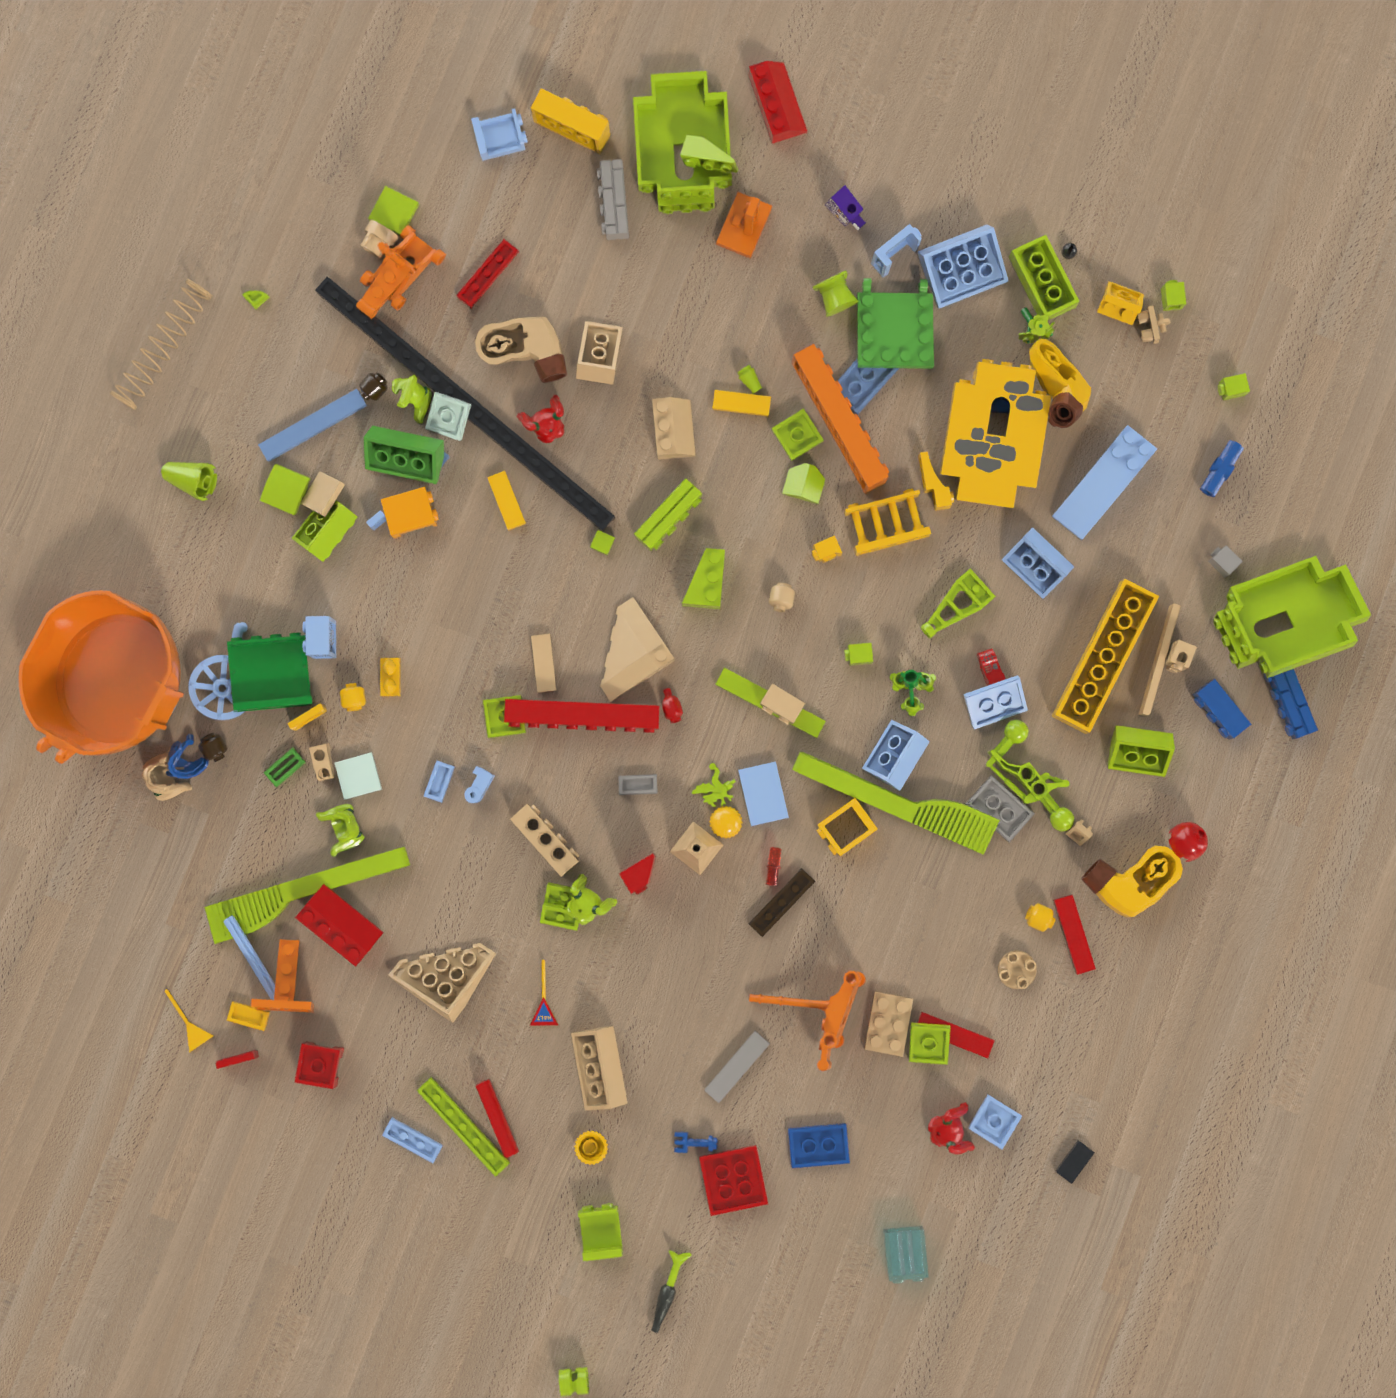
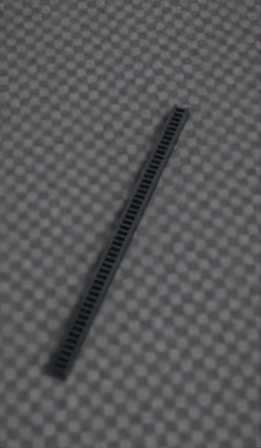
(478, 413)

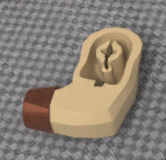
(523, 340)

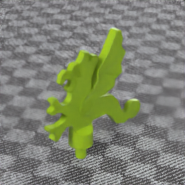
(719, 790)

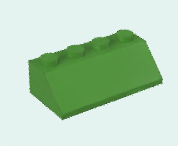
(403, 454)

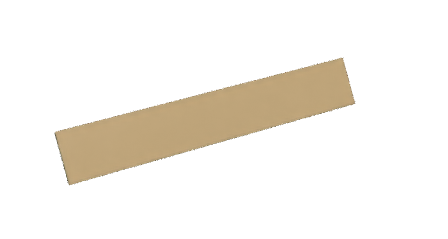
(1159, 660)

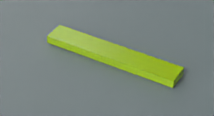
(754, 694)
(463, 1126)

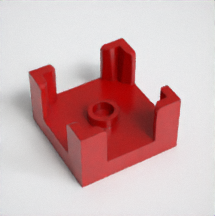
(318, 1065)

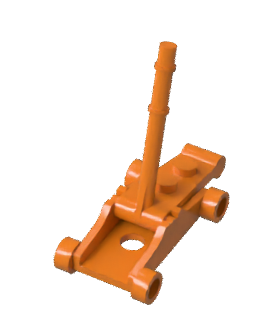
(396, 272)
(836, 1011)

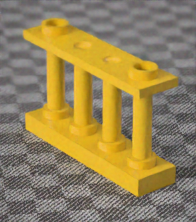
(900, 535)

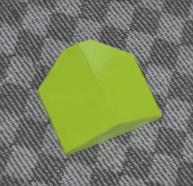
(804, 483)

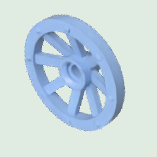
(193, 685)

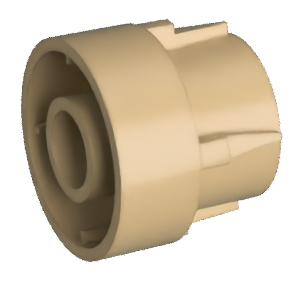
(375, 234)

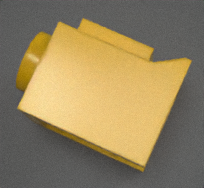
(826, 550)

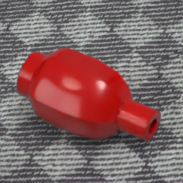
(671, 707)

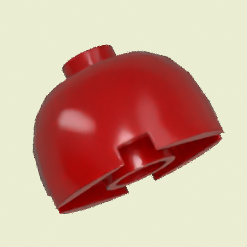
(1188, 841)

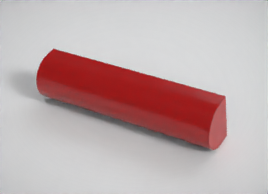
(497, 1118)

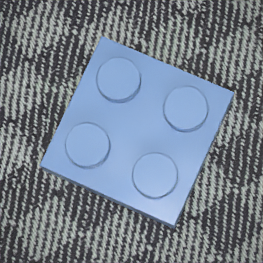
(994, 1121)

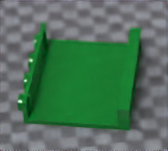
(268, 672)

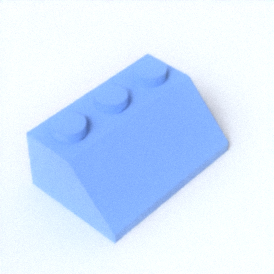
(1038, 563)
(896, 754)

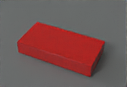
(236, 1059)

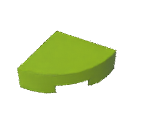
(255, 297)

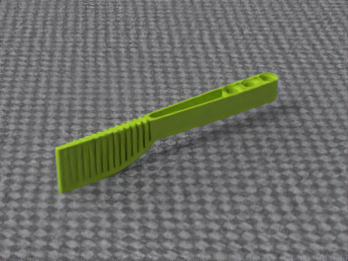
(943, 817)
(263, 906)

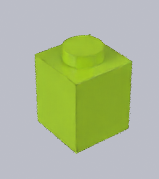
(1173, 295)
(1233, 387)
(859, 654)

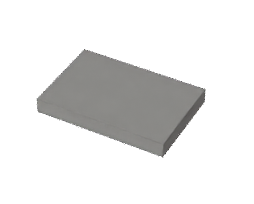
(1002, 804)

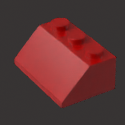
(639, 874)

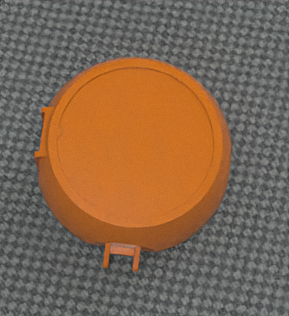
(99, 675)

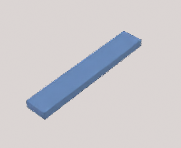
(312, 425)

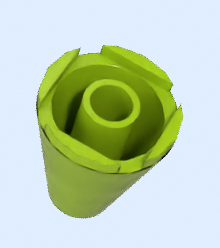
(192, 478)

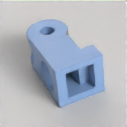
(480, 785)

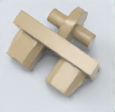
(1149, 317)

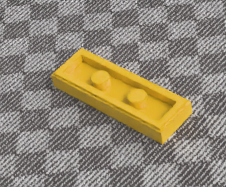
(741, 403)
(506, 500)

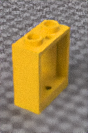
(862, 815)

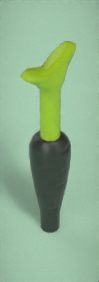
(668, 1290)

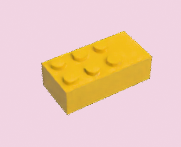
(571, 120)

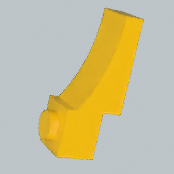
(941, 495)

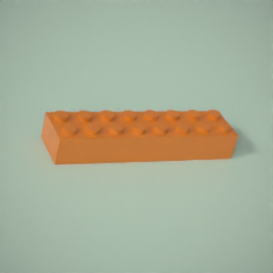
(840, 419)

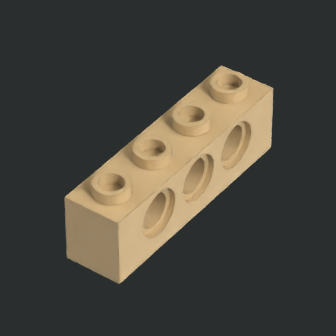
(521, 821)

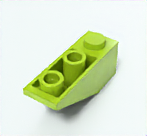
(704, 154)

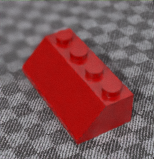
(776, 100)
(339, 925)

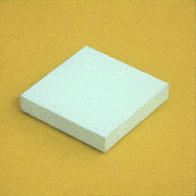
(448, 416)
(358, 776)

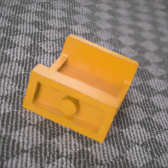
(409, 511)

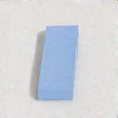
(412, 1140)

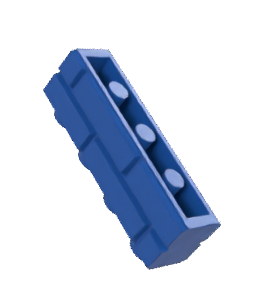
(1292, 704)

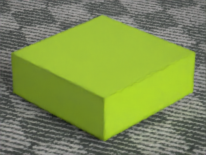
(602, 542)

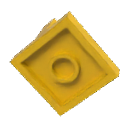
(1121, 303)

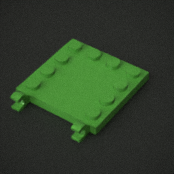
(895, 328)

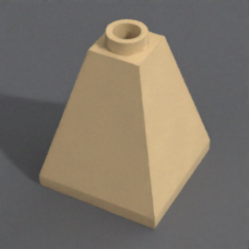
(708, 848)

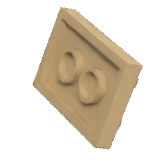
(888, 1024)

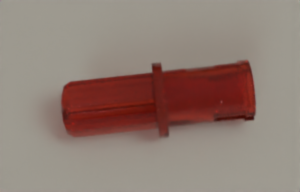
(773, 866)

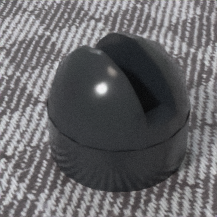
(1066, 247)

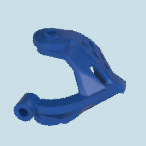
(190, 769)

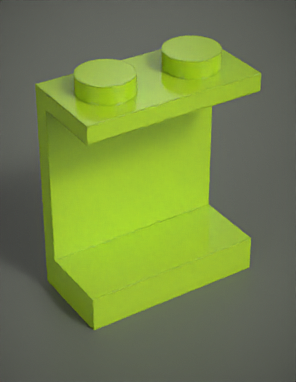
(600, 1232)

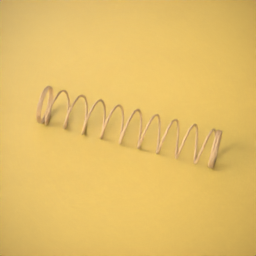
(199, 289)

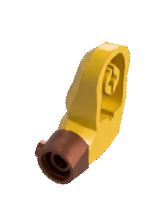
(1061, 382)
(1138, 885)

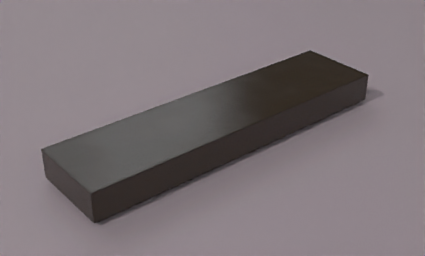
(781, 902)

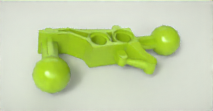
(1015, 733)

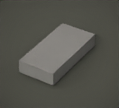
(637, 784)

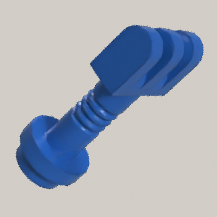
(711, 1142)

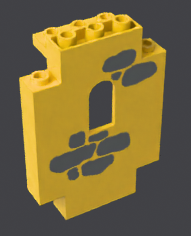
(990, 464)

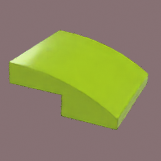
(285, 489)
(555, 907)

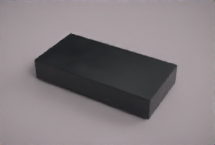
(1074, 1162)

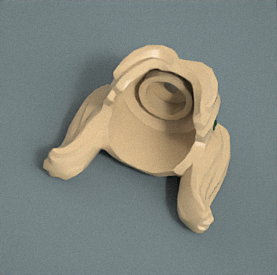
(158, 782)

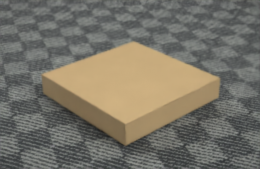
(322, 493)

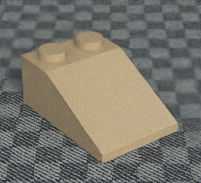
(599, 352)

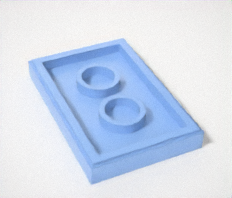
(995, 702)
(763, 793)

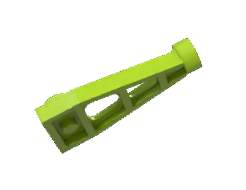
(974, 589)

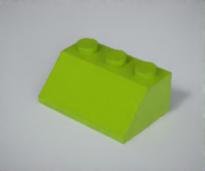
(322, 533)
(1141, 751)

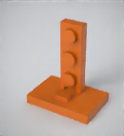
(744, 225)
(285, 982)

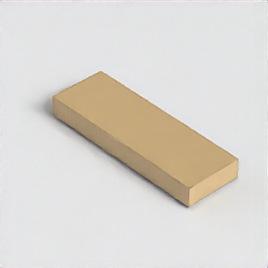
(543, 663)

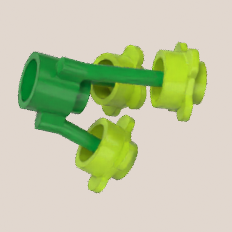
(909, 680)

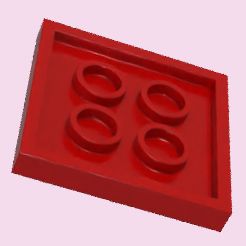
(733, 1180)

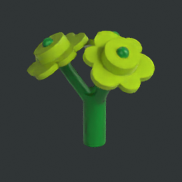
(1036, 327)

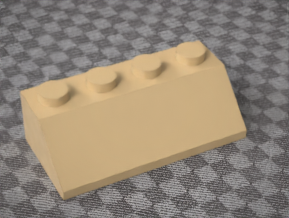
(599, 1068)

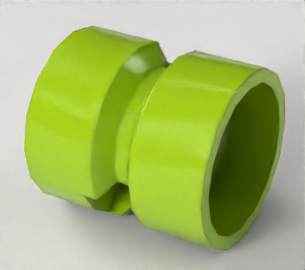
(573, 1381)

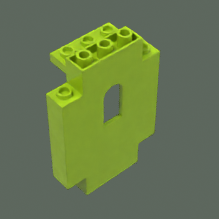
(678, 109)
(1317, 603)

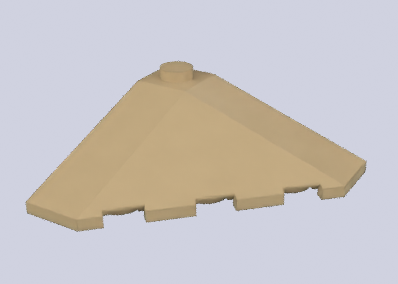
(634, 651)
(446, 979)

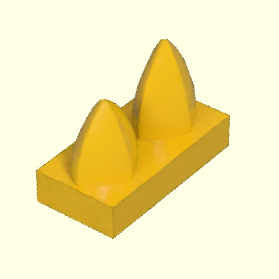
(390, 677)

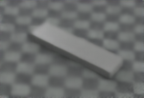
(736, 1066)

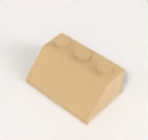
(673, 428)

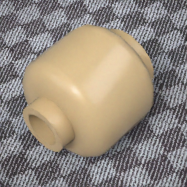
(781, 597)

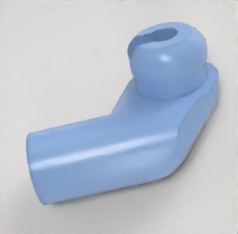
(238, 629)

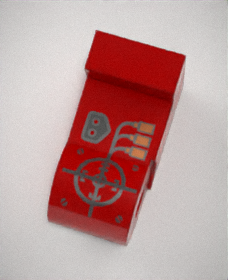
(990, 667)

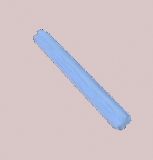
(250, 955)

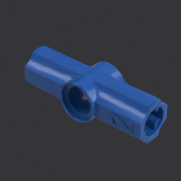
(1221, 468)

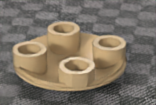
(1017, 970)

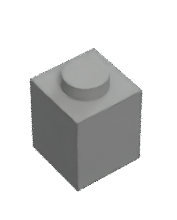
(1224, 560)

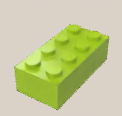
(1043, 278)

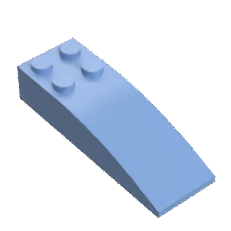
(1104, 482)

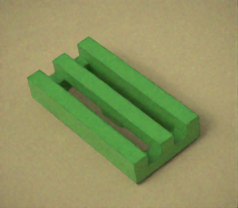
(297, 757)

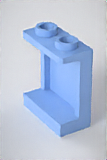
(499, 135)
(881, 257)

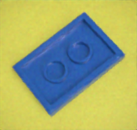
(818, 1145)

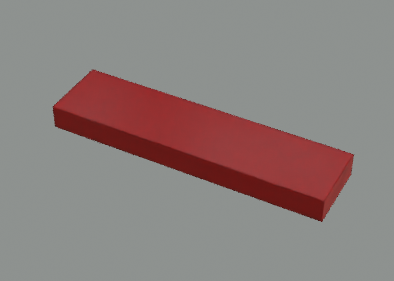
(487, 273)
(1074, 934)
(962, 1037)

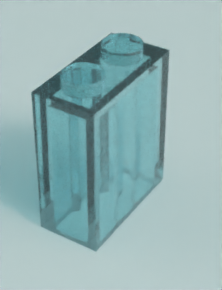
(905, 1254)

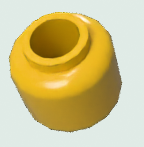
(352, 697)
(1040, 917)

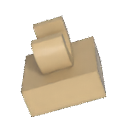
(1079, 833)

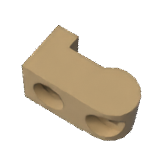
(322, 762)

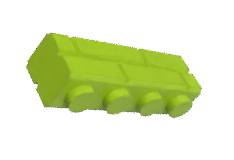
(668, 514)

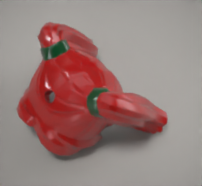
(545, 420)
(950, 1130)

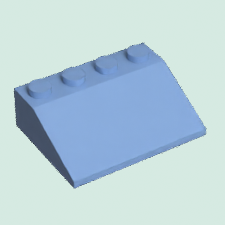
(963, 266)

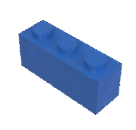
(1221, 709)

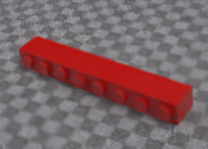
(581, 714)

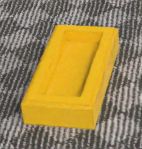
(307, 717)
(247, 1016)

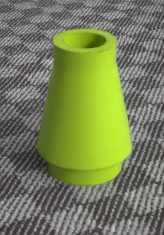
(749, 378)

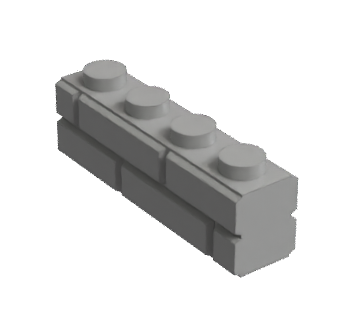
(614, 199)

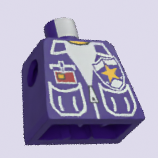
(843, 202)

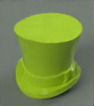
(836, 294)

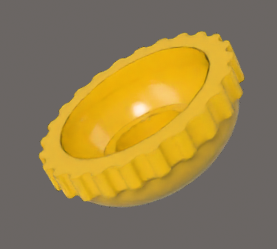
(725, 822)
(590, 1147)

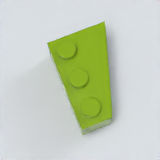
(707, 581)

